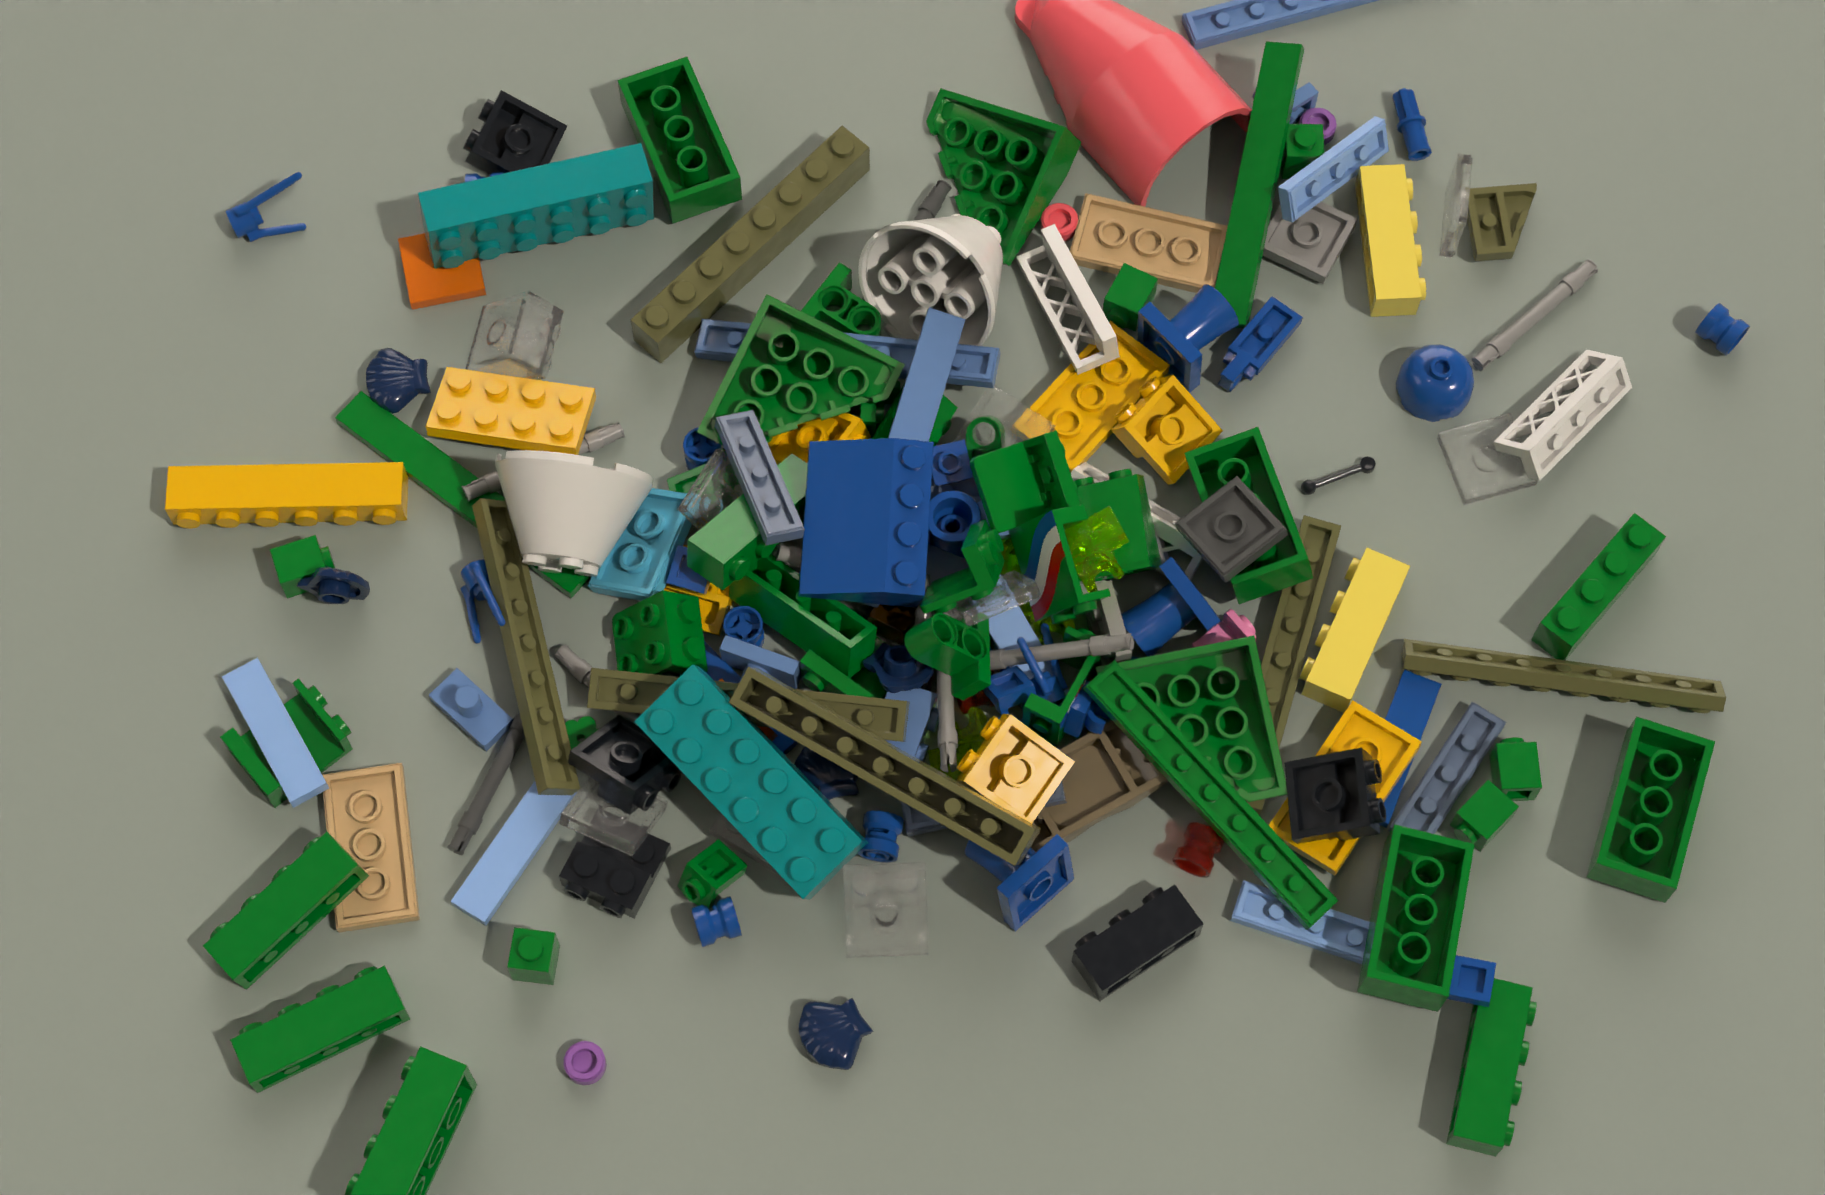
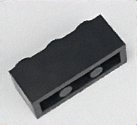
(1136, 941)

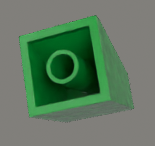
(1130, 504)

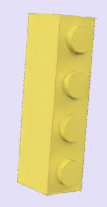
(1388, 240)
(1355, 629)

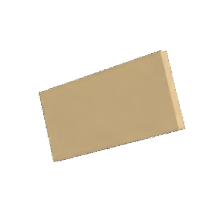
(1164, 244)
(371, 821)

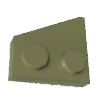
(1497, 219)

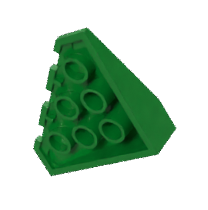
(1001, 163)
(797, 372)
(1221, 707)

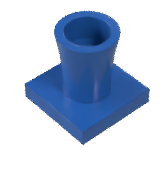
(1189, 331)
(951, 519)
(1168, 611)
(1028, 885)

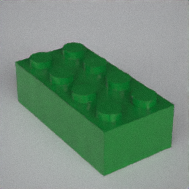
(680, 139)
(1248, 459)
(1651, 809)
(1416, 918)
(416, 1127)

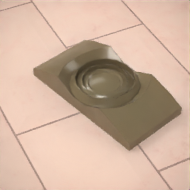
(1103, 781)

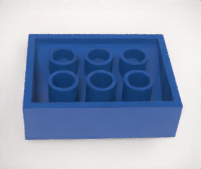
(867, 521)

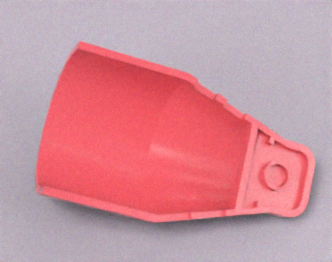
(1126, 85)

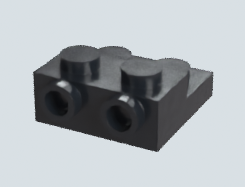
(512, 136)
(625, 765)
(1334, 796)
(613, 876)

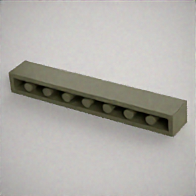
(751, 244)
(885, 766)

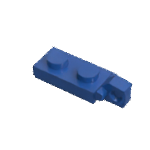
(1258, 342)

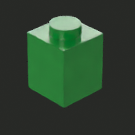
(1302, 147)
(1127, 295)
(299, 561)
(1516, 769)
(1483, 816)
(533, 956)

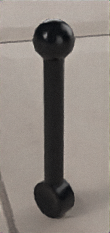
(1366, 465)

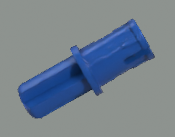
(1411, 124)

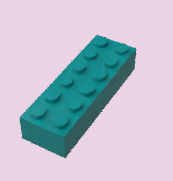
(537, 206)
(751, 782)

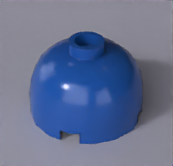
(1435, 383)

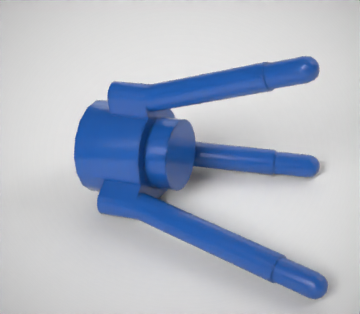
(247, 216)
(478, 586)
(1045, 685)

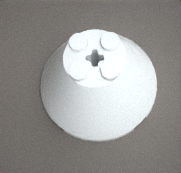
(936, 265)
(568, 508)

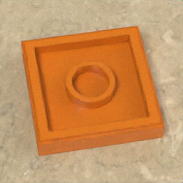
(439, 285)

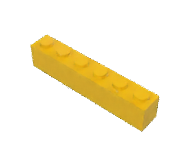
(287, 494)

